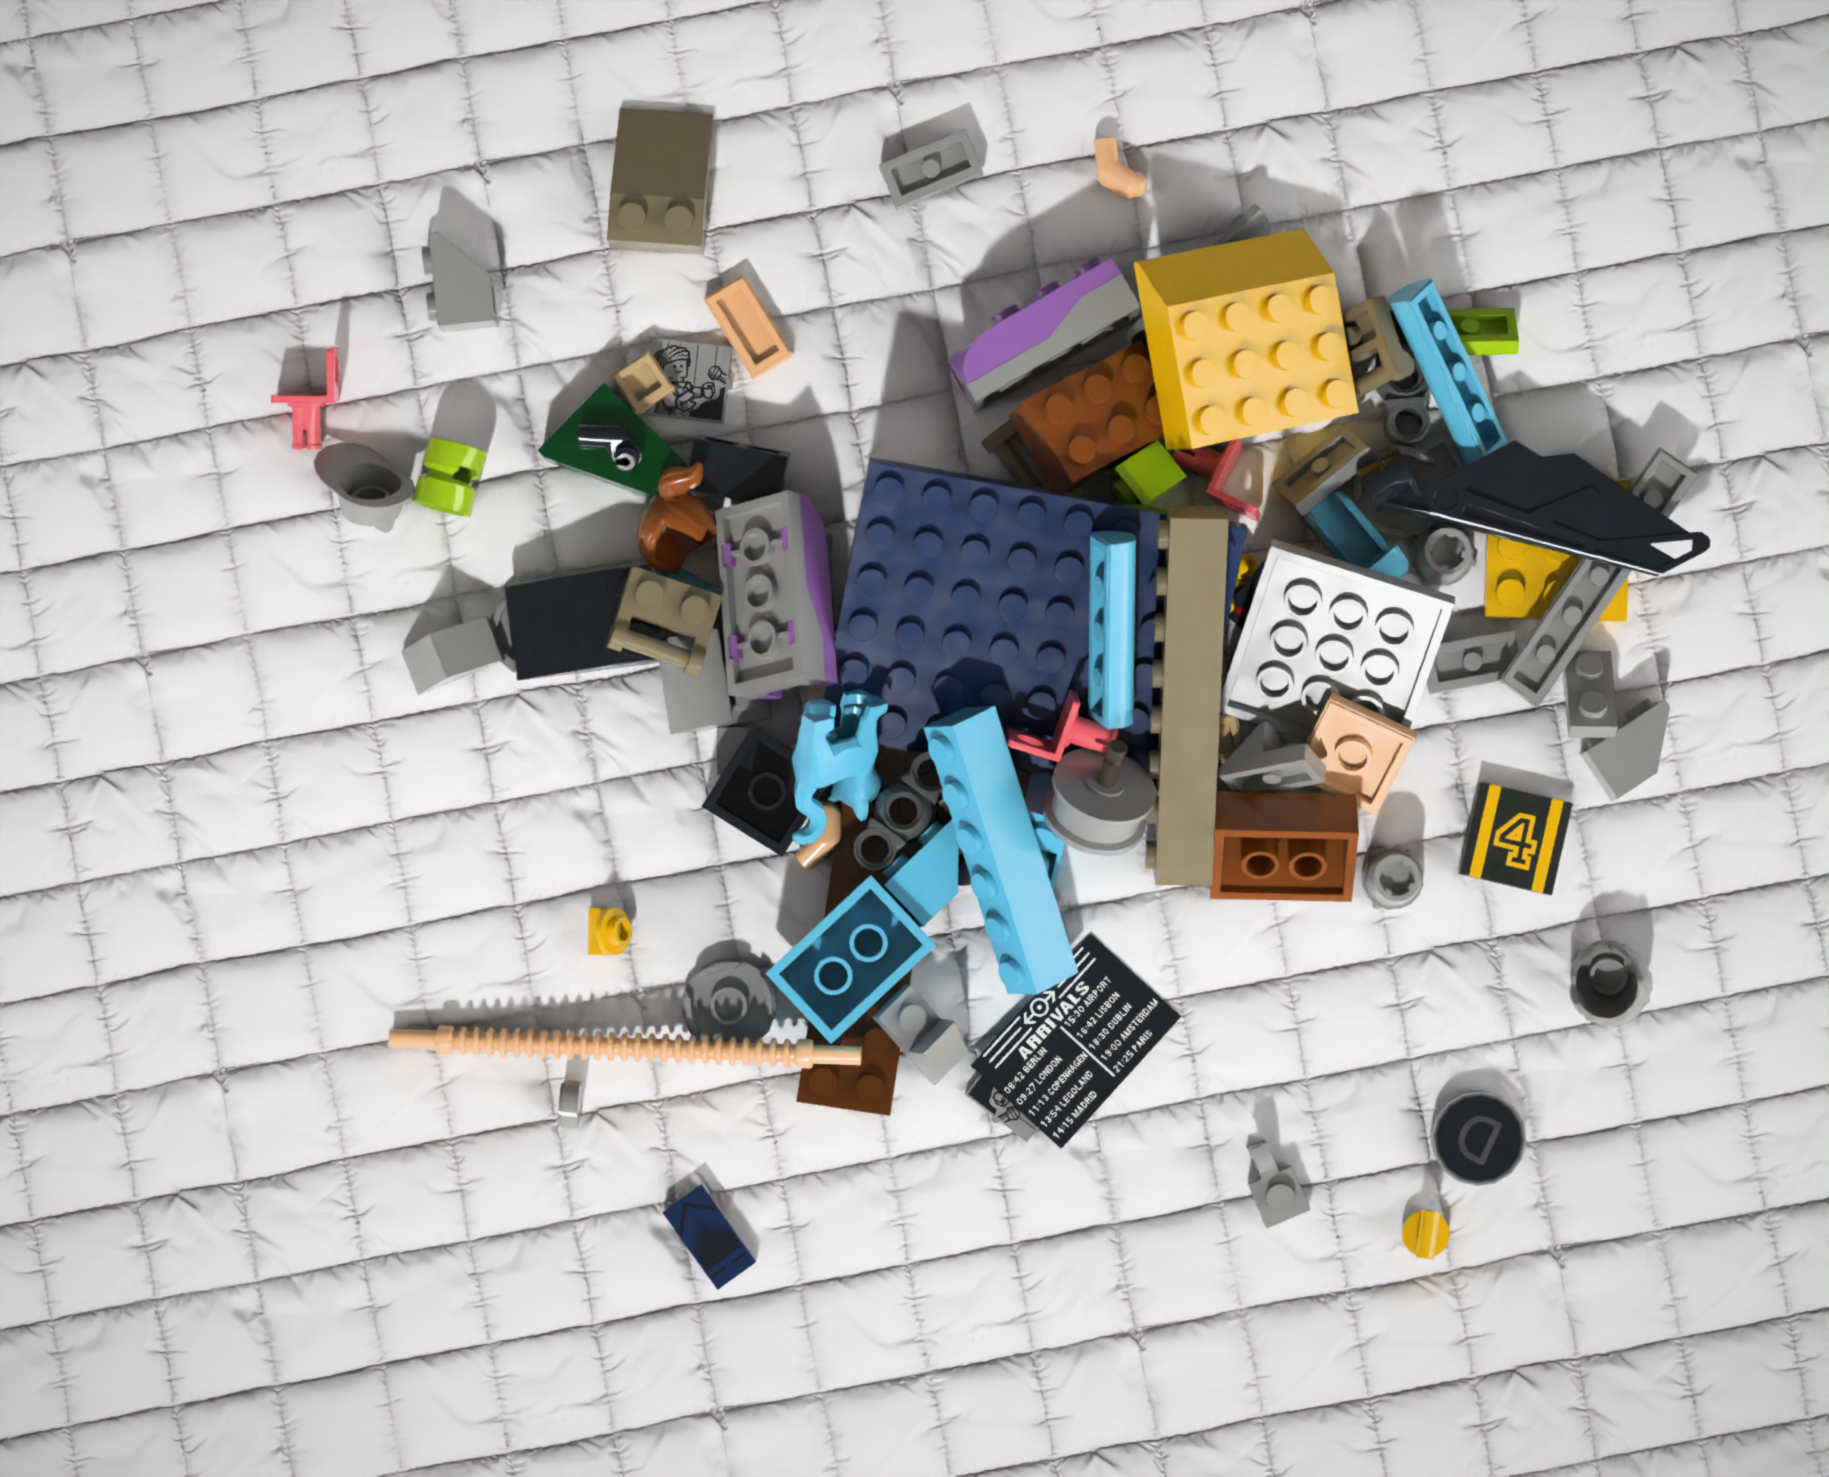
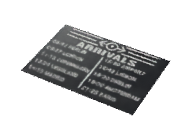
(1076, 1042)

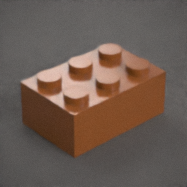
(1092, 419)

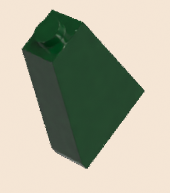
(608, 408)

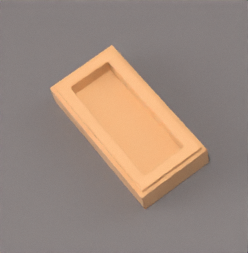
(748, 327)

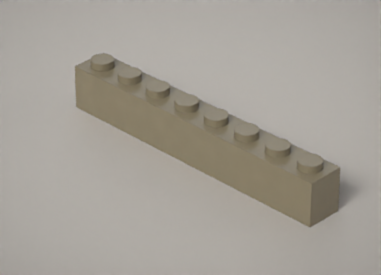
(1189, 693)

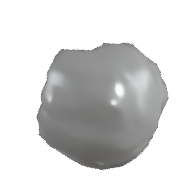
(1609, 983)

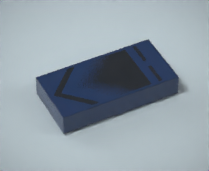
(709, 1237)

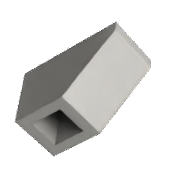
(462, 288)
(1634, 753)

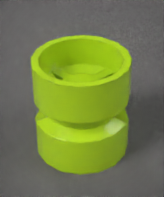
(449, 477)

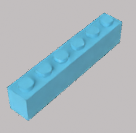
(1000, 850)

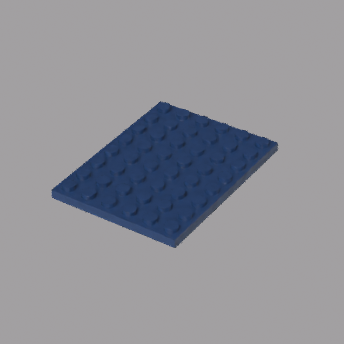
(983, 600)

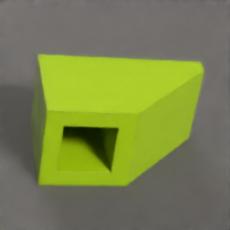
(1146, 476)

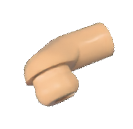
(1113, 174)
(812, 854)

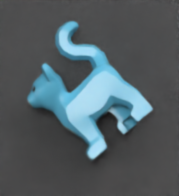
(836, 757)

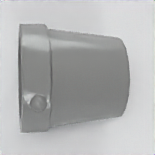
(1442, 555)
(1392, 879)

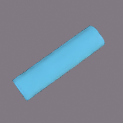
(1447, 370)
(1112, 628)

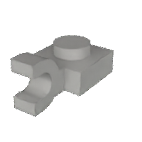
(1276, 1191)

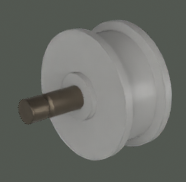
(1099, 800)

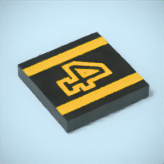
(1515, 838)

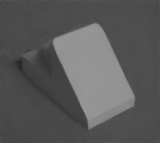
(1269, 765)
(921, 1034)

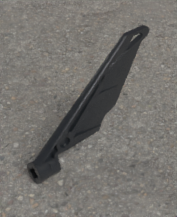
(1537, 502)

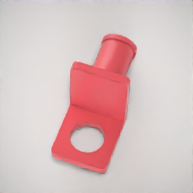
(306, 406)
(1218, 469)
(1069, 729)

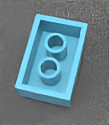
(850, 959)

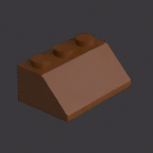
(1284, 846)

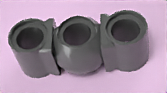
(1405, 401)
(884, 827)

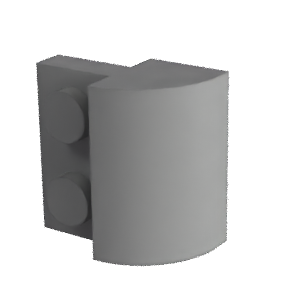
(704, 700)

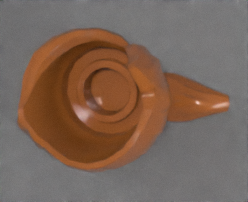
(675, 520)

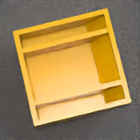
(1244, 339)

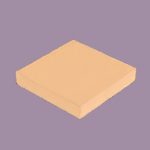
(1359, 751)

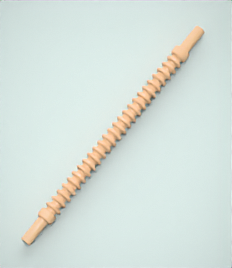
(448, 1040)

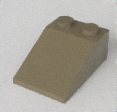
(660, 181)

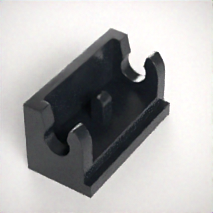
(738, 468)

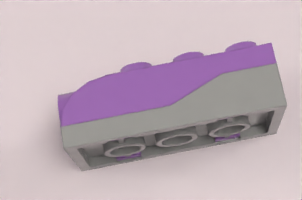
(1044, 333)
(775, 596)

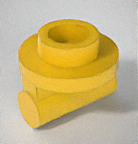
(608, 931)
(1425, 1233)

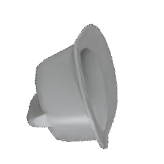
(365, 483)

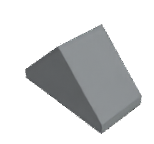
(452, 654)

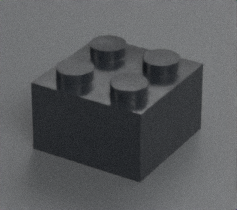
(759, 792)

